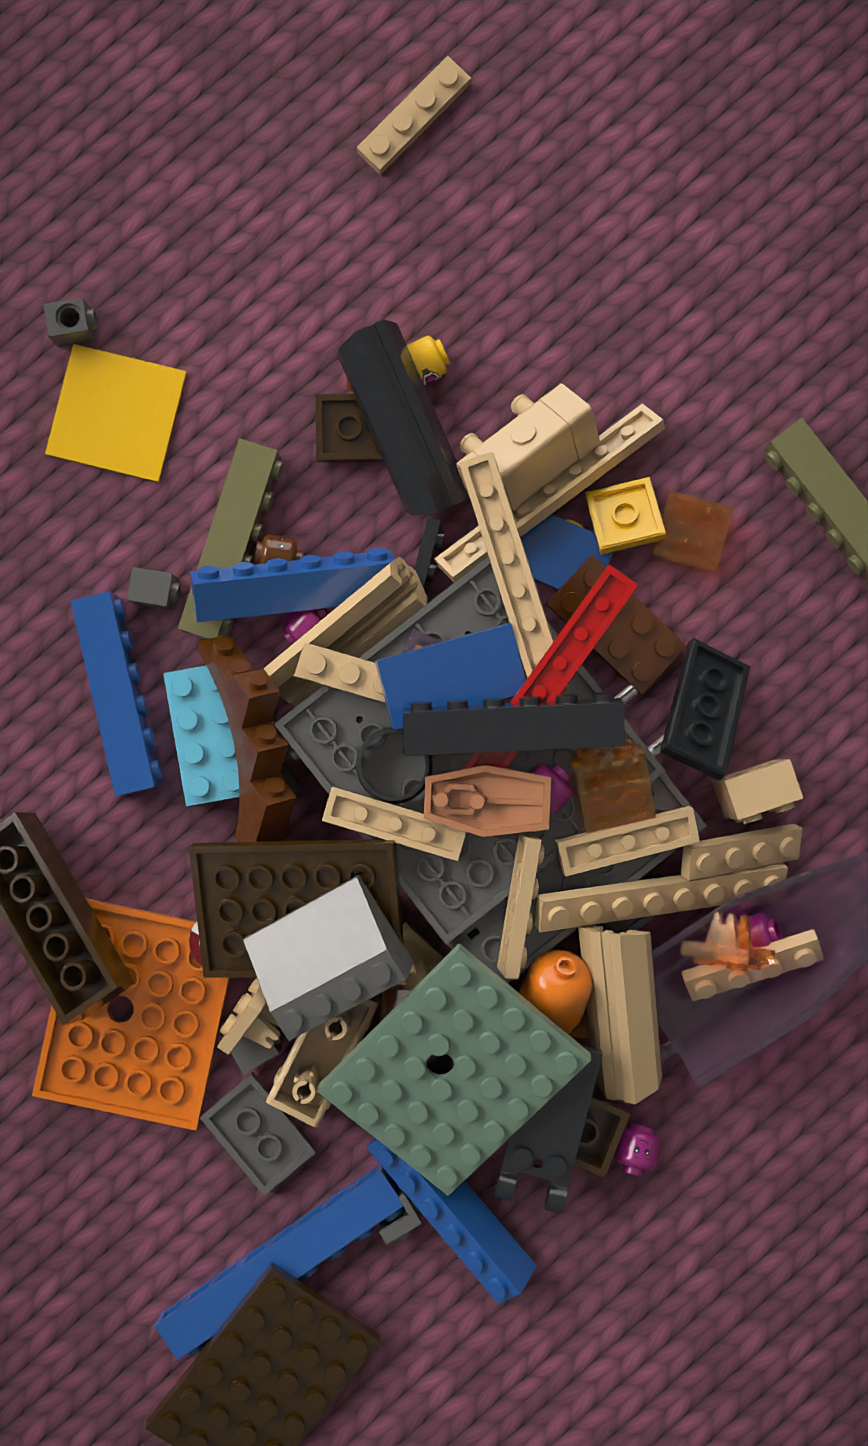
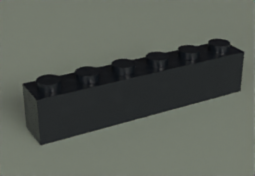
(513, 726)

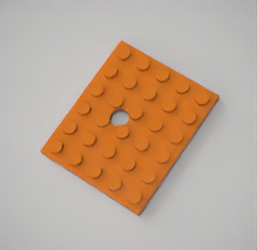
(162, 1055)

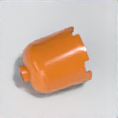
(559, 987)

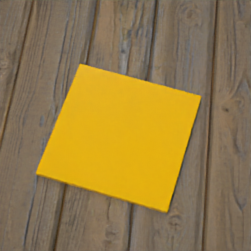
(116, 413)

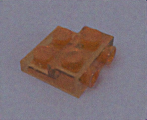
(613, 786)

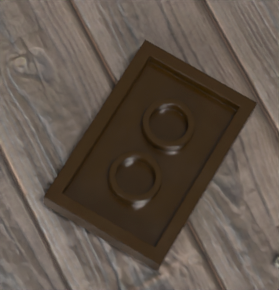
(343, 431)

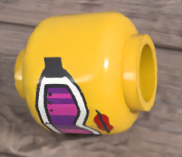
(429, 358)

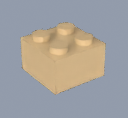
(758, 789)

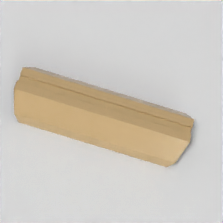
(354, 625)
(622, 1012)

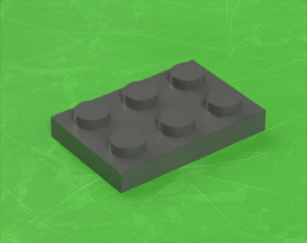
(258, 1135)

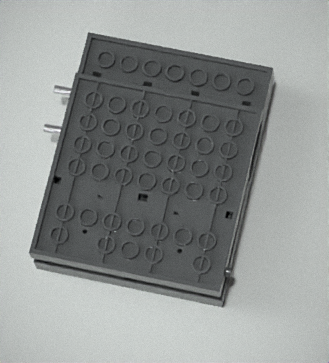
(466, 896)

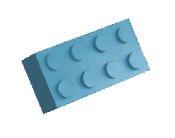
(201, 737)

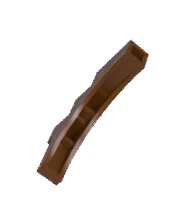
(259, 747)

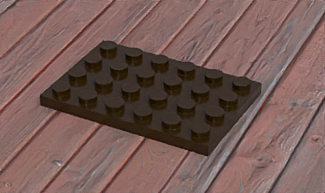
(256, 883)
(266, 1369)

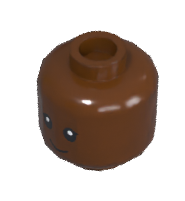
(276, 547)

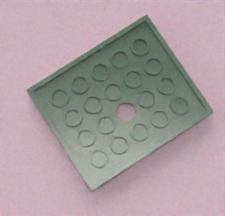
(503, 1070)

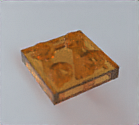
(693, 531)
(728, 945)

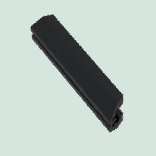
(401, 418)

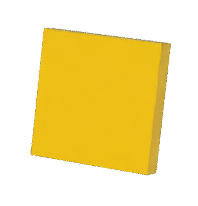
(625, 515)

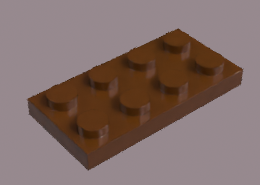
(636, 642)

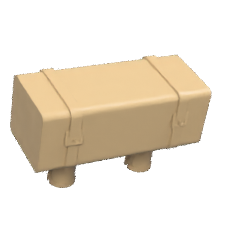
(537, 442)
(313, 1058)

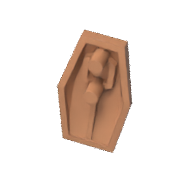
(488, 800)

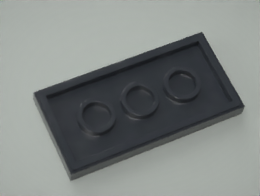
(705, 709)

